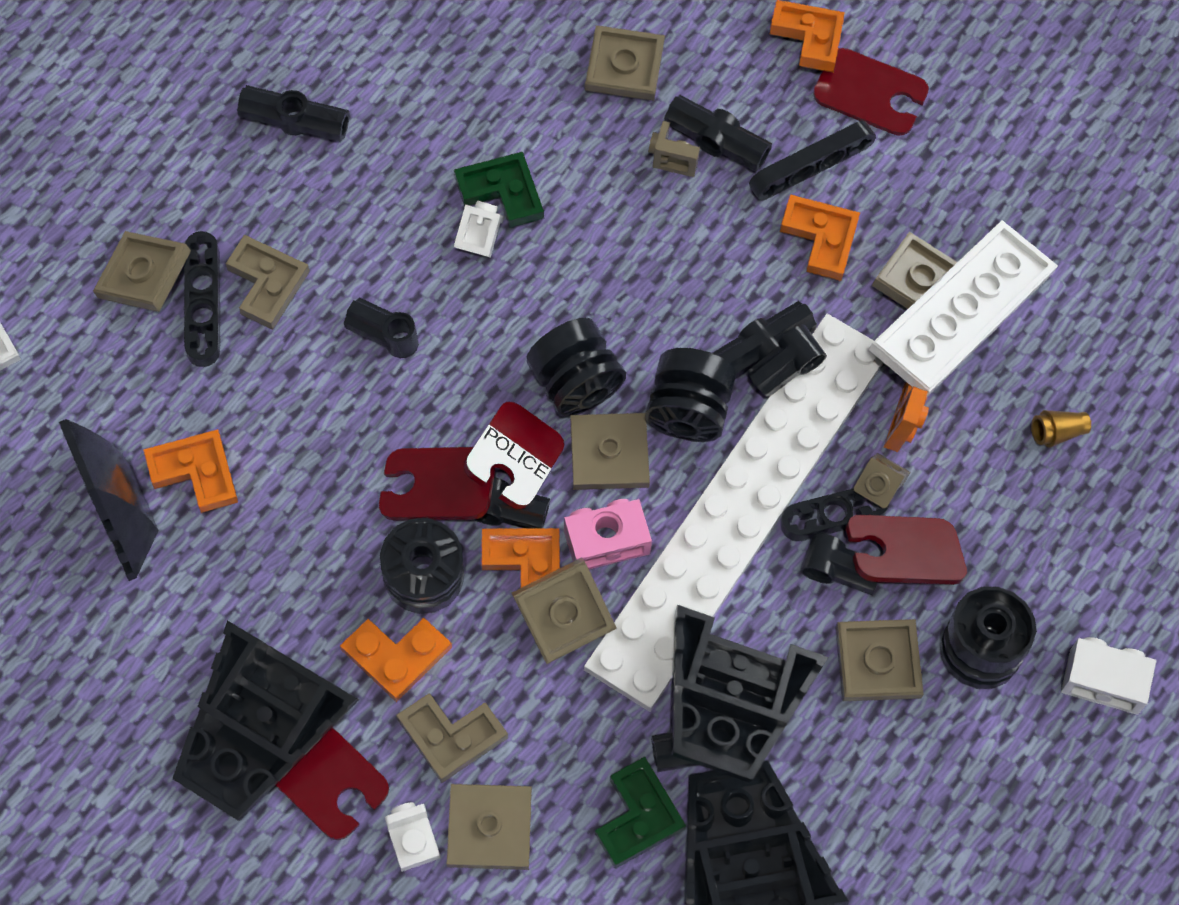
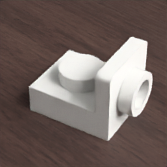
(478, 228)
(411, 836)

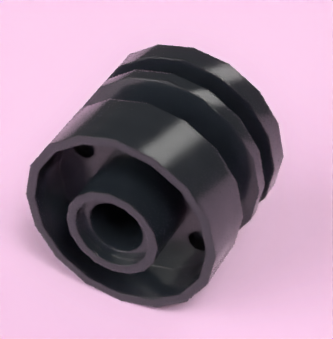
(576, 366)
(690, 394)
(420, 543)
(987, 637)

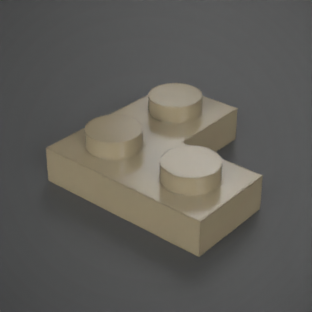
(275, 279)
(447, 745)

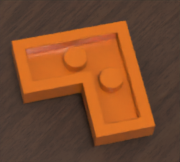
(815, 26)
(829, 228)
(907, 417)
(196, 459)
(524, 549)
(397, 665)

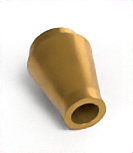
(1057, 426)

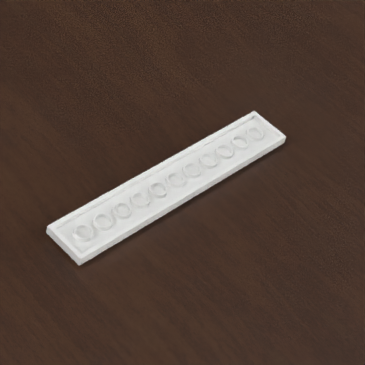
(735, 514)

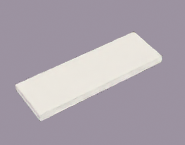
(963, 308)

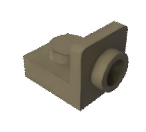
(673, 155)
(881, 480)

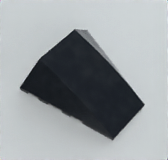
(114, 495)
(732, 697)
(254, 723)
(751, 845)

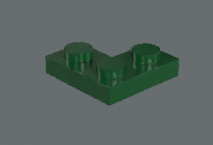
(502, 179)
(649, 816)

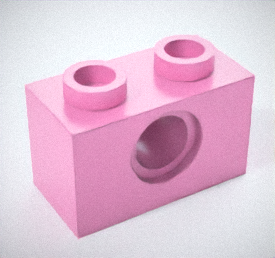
(624, 518)

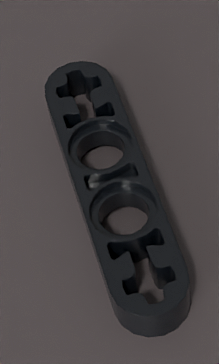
(812, 160)
(206, 298)

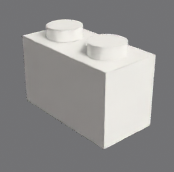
(1108, 675)

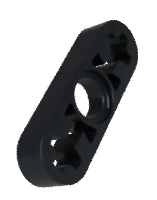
(805, 511)

